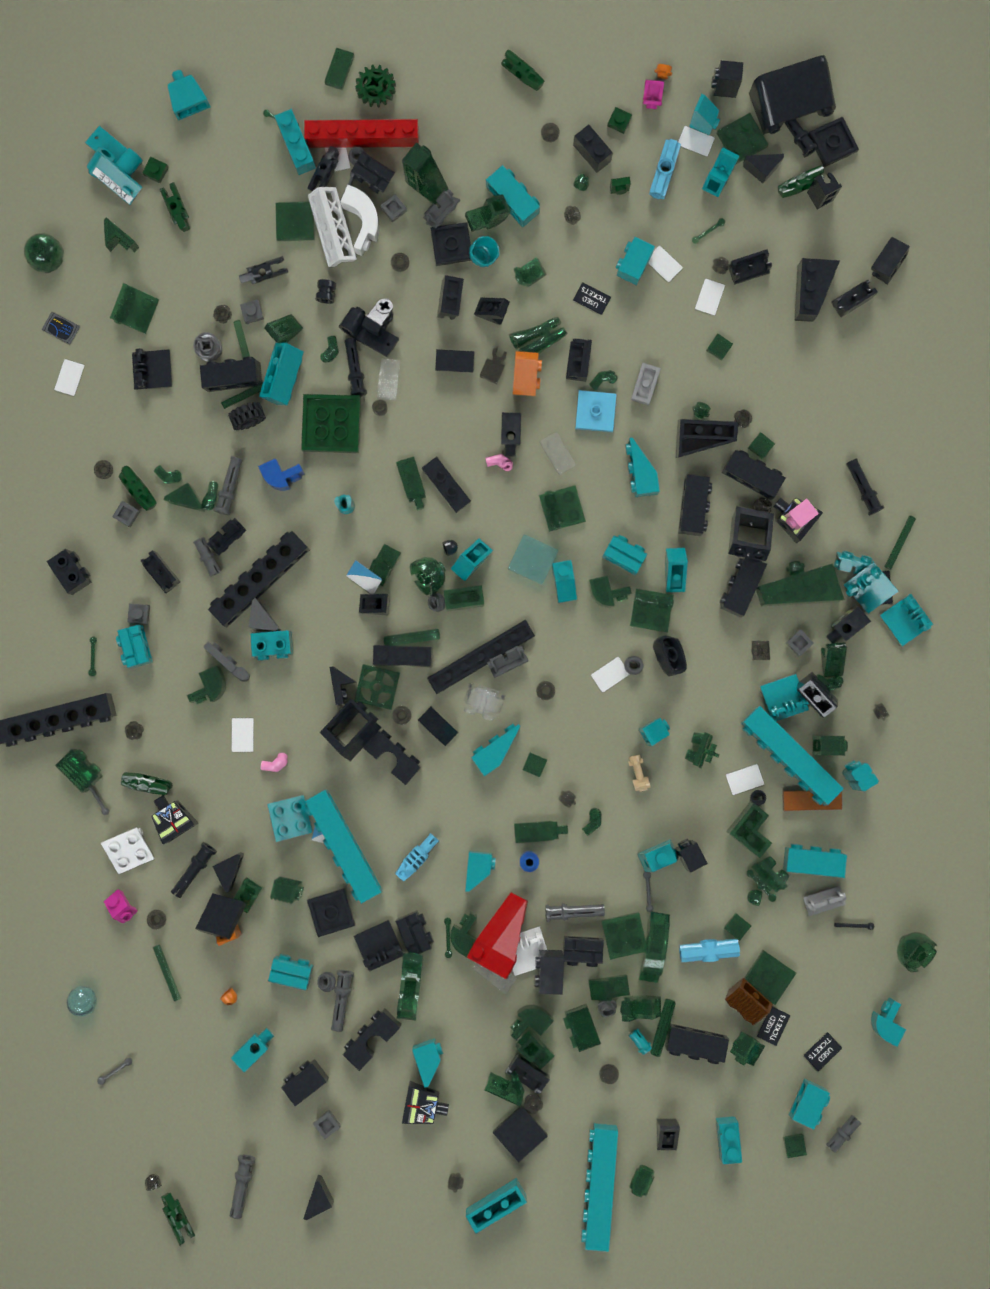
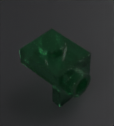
(530, 273)

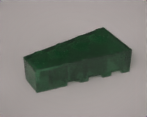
(804, 588)

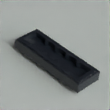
(446, 484)

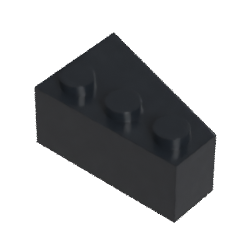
(812, 285)
(703, 435)

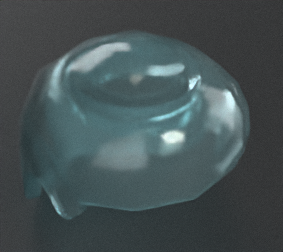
(81, 1001)

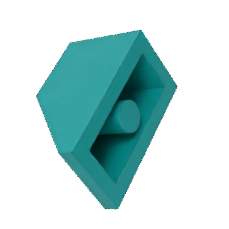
(705, 116)
(471, 559)
(675, 569)
(564, 581)
(655, 731)
(478, 868)
(428, 1059)

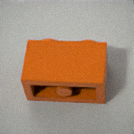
(526, 373)

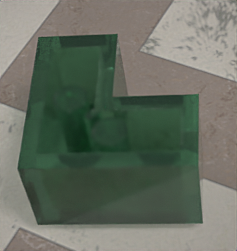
(745, 830)

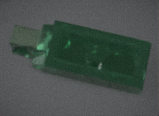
(412, 481)
(538, 831)

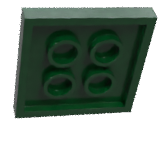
(331, 423)

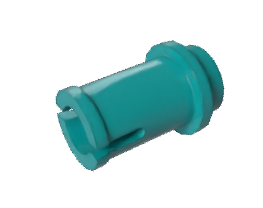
(640, 1041)

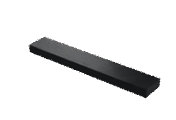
(479, 657)

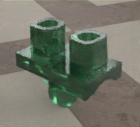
(698, 757)
(767, 877)

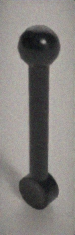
(870, 926)

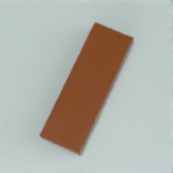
(803, 801)

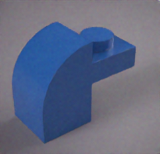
(277, 478)

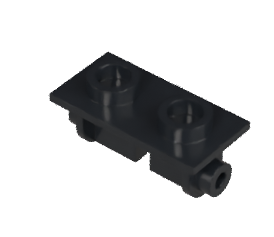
(233, 531)

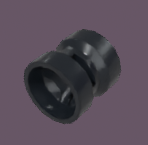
(325, 291)

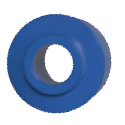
(529, 855)

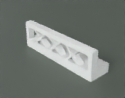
(327, 226)

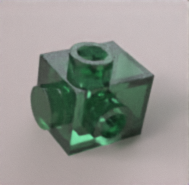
(746, 1049)

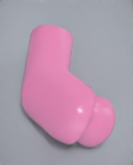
(500, 460)
(275, 766)

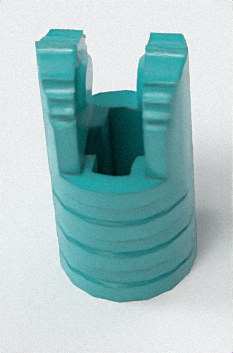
(339, 500)

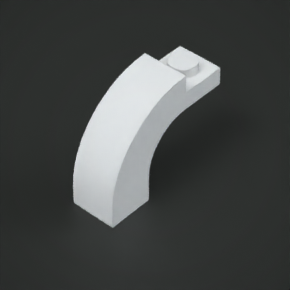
(361, 205)

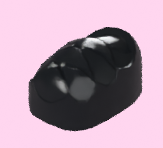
(670, 655)

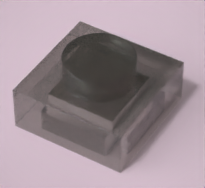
(760, 650)

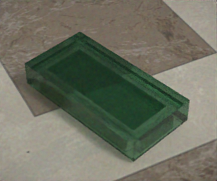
(339, 68)

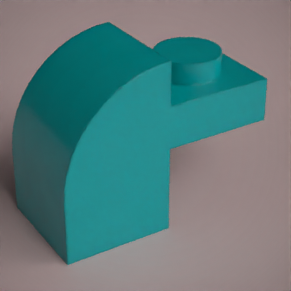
(720, 172)
(884, 1024)

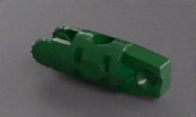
(522, 70)
(800, 182)
(176, 207)
(137, 488)
(146, 783)
(174, 1208)

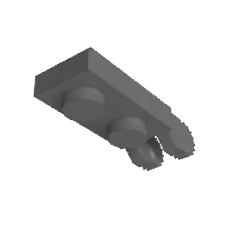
(228, 662)

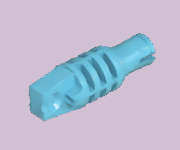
(416, 858)

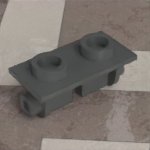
(436, 215)
(501, 665)

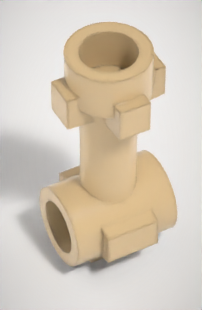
(640, 783)

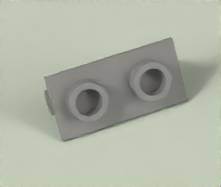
(824, 900)

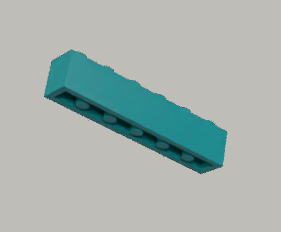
(791, 756)
(344, 846)
(601, 1187)

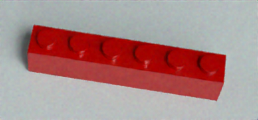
(361, 133)

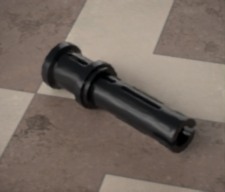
(801, 138)
(356, 376)
(868, 495)
(198, 862)

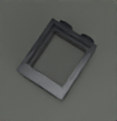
(753, 519)
(341, 720)

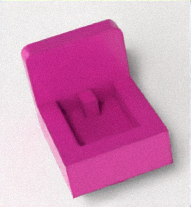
(653, 93)
(120, 907)

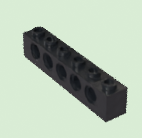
(255, 590)
(102, 702)

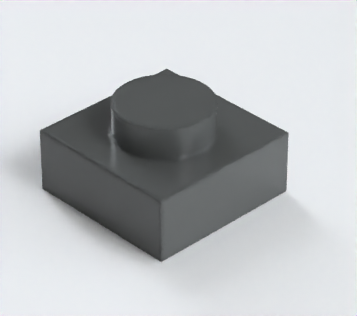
(393, 208)
(252, 311)
(126, 514)
(138, 613)
(799, 642)
(327, 1124)

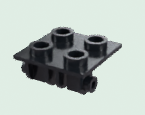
(151, 369)
(378, 945)

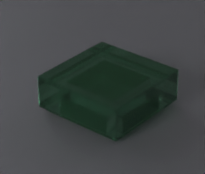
(719, 347)
(761, 445)
(534, 764)
(737, 926)
(794, 1145)

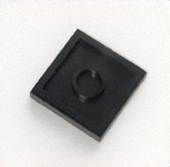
(833, 141)
(451, 243)
(331, 912)
(221, 916)
(520, 1133)

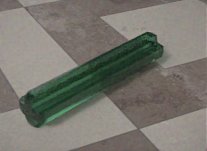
(412, 637)
(663, 1026)

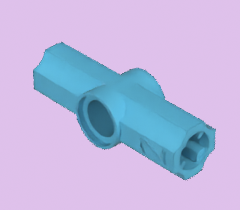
(668, 160)
(709, 950)

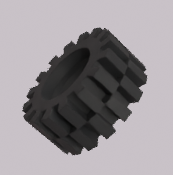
(247, 416)

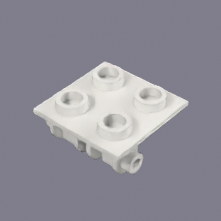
(127, 850)
(528, 949)

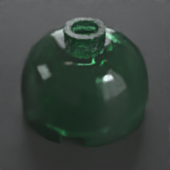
(43, 252)
(429, 574)
(916, 951)

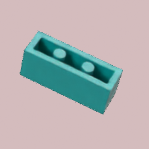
(295, 141)
(521, 204)
(281, 374)
(815, 861)
(496, 1205)

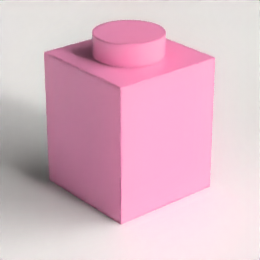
(801, 515)

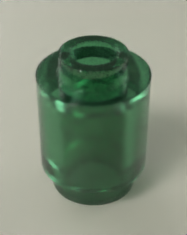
(642, 1181)

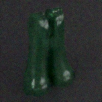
(542, 330)

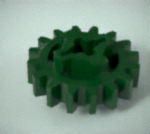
(373, 94)

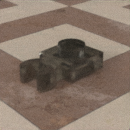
(492, 368)

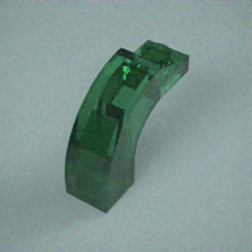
(656, 947)
(410, 986)

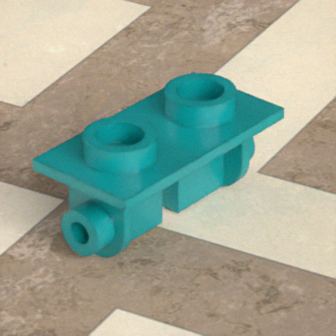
(847, 560)

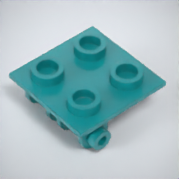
(870, 587)
(906, 619)
(783, 698)
(289, 818)

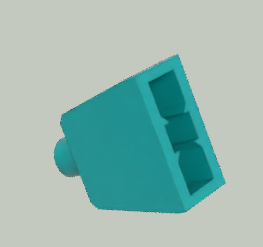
(186, 96)
(658, 856)
(246, 1056)

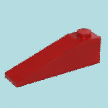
(499, 940)

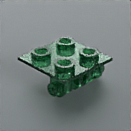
(134, 308)
(562, 508)
(651, 610)

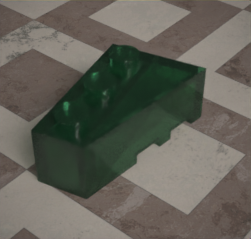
(423, 173)

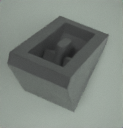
(260, 618)

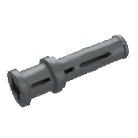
(235, 463)
(564, 912)
(342, 991)
(242, 1178)

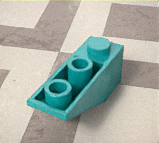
(644, 475)
(492, 756)

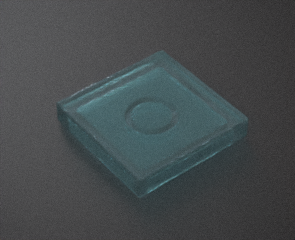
(533, 559)

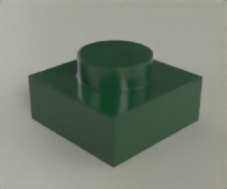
(619, 120)
(155, 169)
(620, 185)

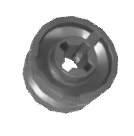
(206, 354)

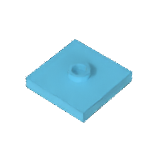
(595, 411)

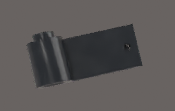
(352, 327)

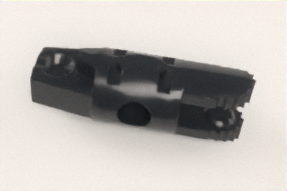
(325, 169)
(255, 276)

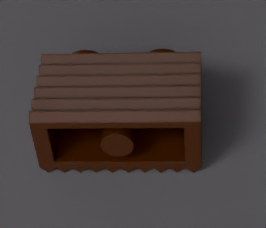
(748, 1002)

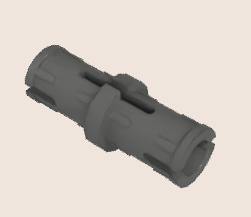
(207, 556)
(843, 1133)

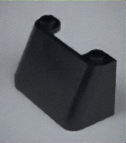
(792, 93)

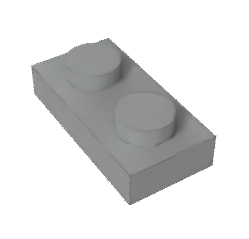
(645, 384)

